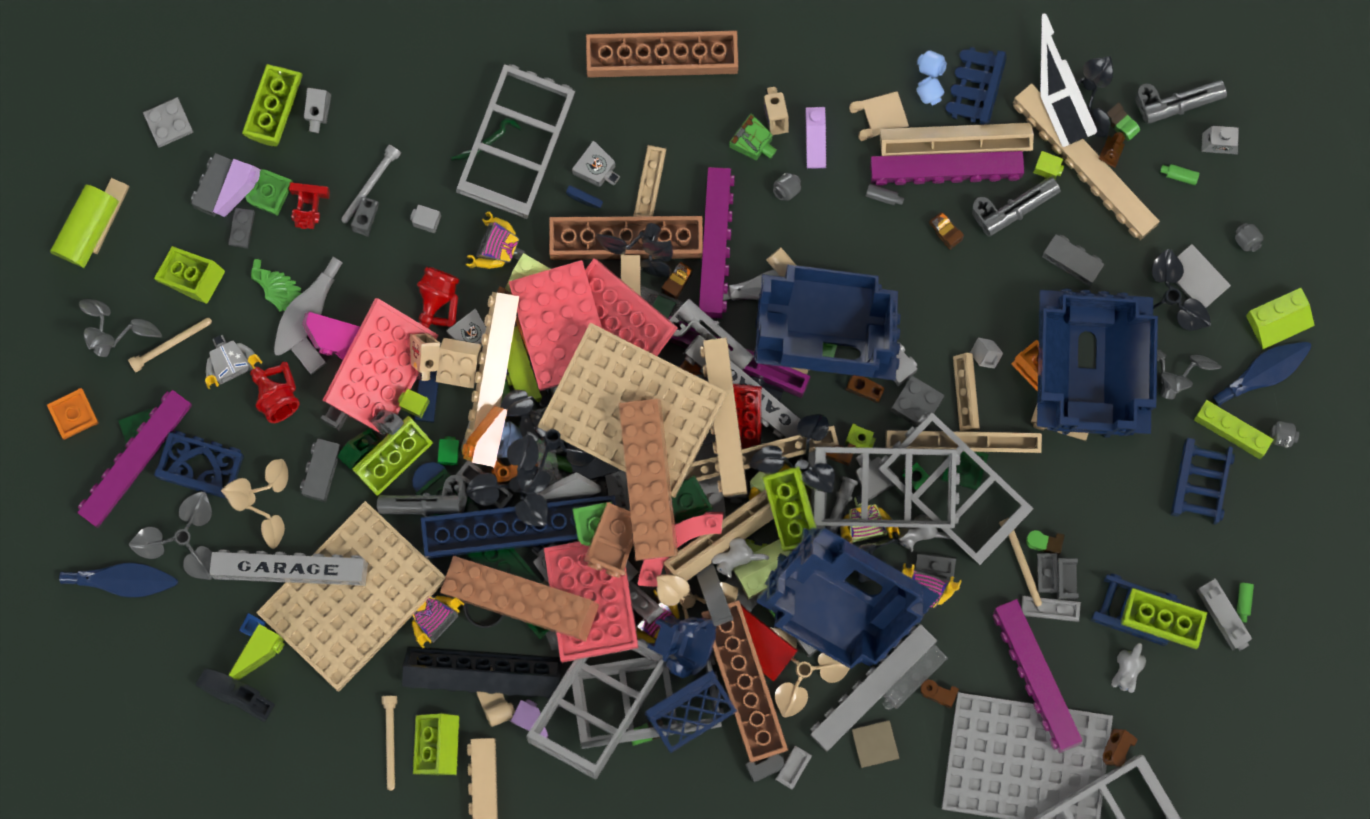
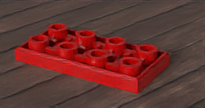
(748, 408)
(771, 649)

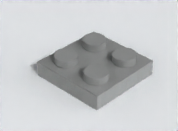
(168, 122)

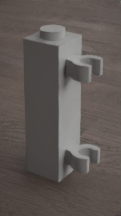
(1224, 615)

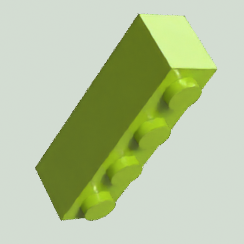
(519, 368)
(1233, 429)

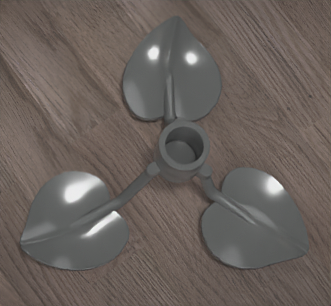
(103, 342)
(1175, 383)
(195, 510)

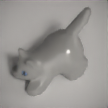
(910, 535)
(738, 555)
(1130, 665)

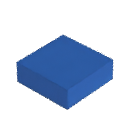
(250, 624)

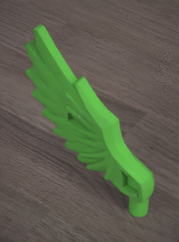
(277, 286)

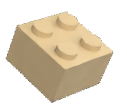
(458, 363)

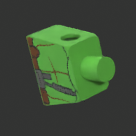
(753, 139)

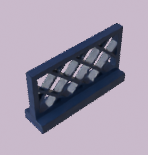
(682, 696)

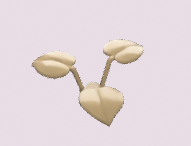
(242, 496)
(675, 589)
(792, 698)

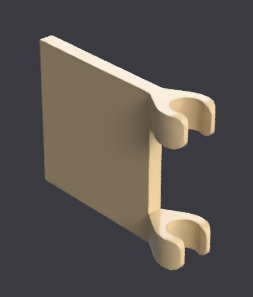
(881, 113)

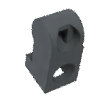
(365, 216)
(389, 423)
(766, 768)

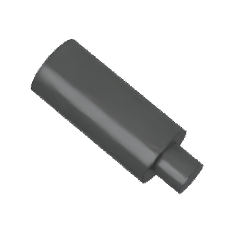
(884, 195)

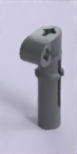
(1177, 103)
(1014, 209)
(427, 504)

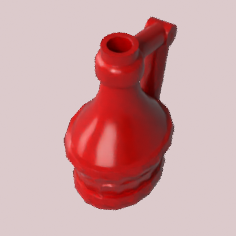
(437, 290)
(275, 398)

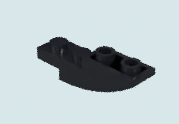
(235, 692)

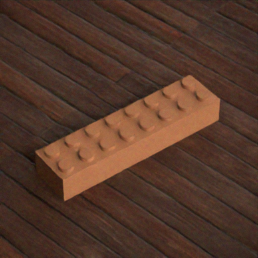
(662, 54)
(576, 236)
(648, 479)
(519, 598)
(747, 687)

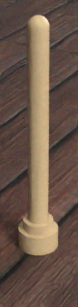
(138, 362)
(1024, 566)
(389, 703)

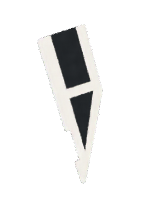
(1062, 94)

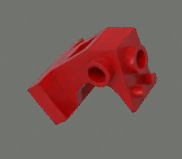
(309, 195)

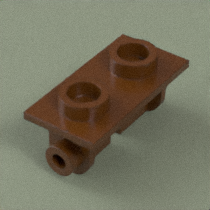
(1112, 149)

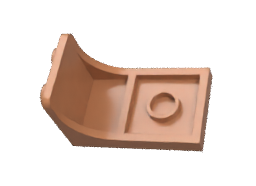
(611, 541)

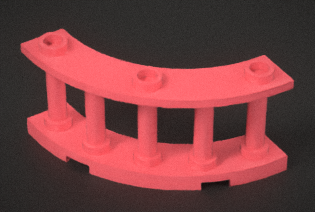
(688, 529)

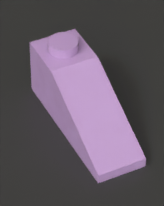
(815, 137)
(237, 185)

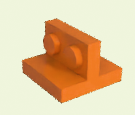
(1027, 364)

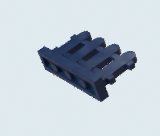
(984, 78)

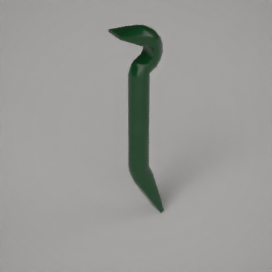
(492, 138)

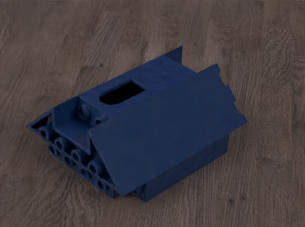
(829, 308)
(1122, 387)
(835, 616)

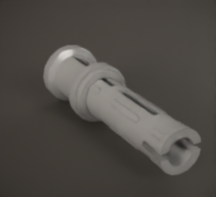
(843, 497)

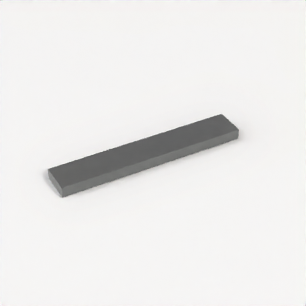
(713, 593)

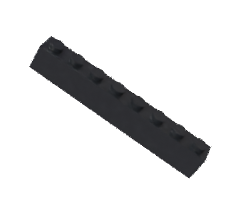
(472, 672)

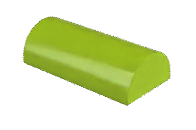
(272, 105)
(84, 226)
(392, 456)
(789, 506)
(1164, 618)

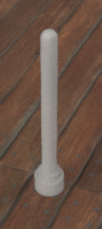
(391, 154)

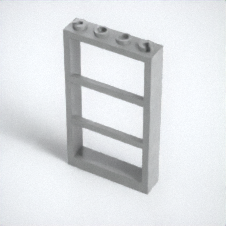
(495, 199)
(953, 480)
(1002, 532)
(621, 668)
(557, 699)
(1145, 770)

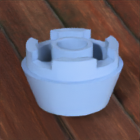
(509, 435)

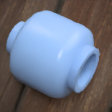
(932, 64)
(930, 90)

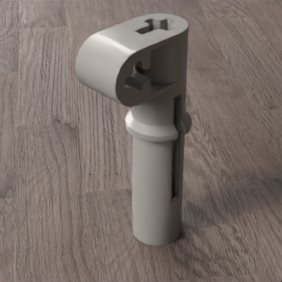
(694, 315)

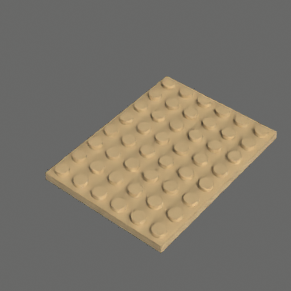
(615, 372)
(348, 624)

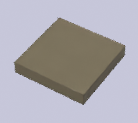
(875, 744)

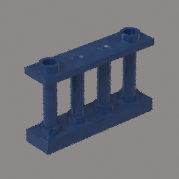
(1183, 486)
(1102, 616)

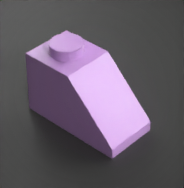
(526, 716)

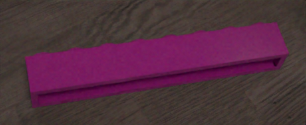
(947, 167)
(715, 242)
(782, 377)
(134, 459)
(1037, 676)

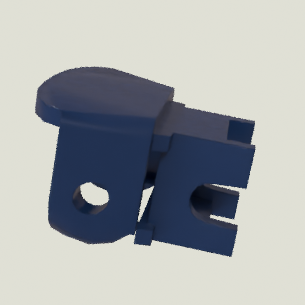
(688, 641)

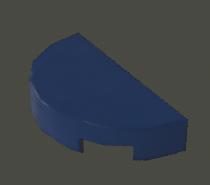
(583, 197)
(426, 473)

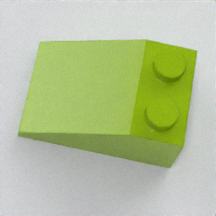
(190, 274)
(259, 649)

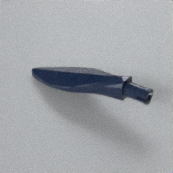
(1266, 370)
(123, 579)

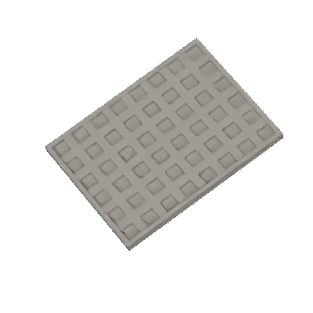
(1008, 767)

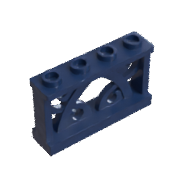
(174, 475)

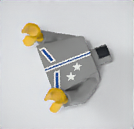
(228, 361)

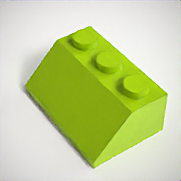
(1281, 318)
(436, 744)

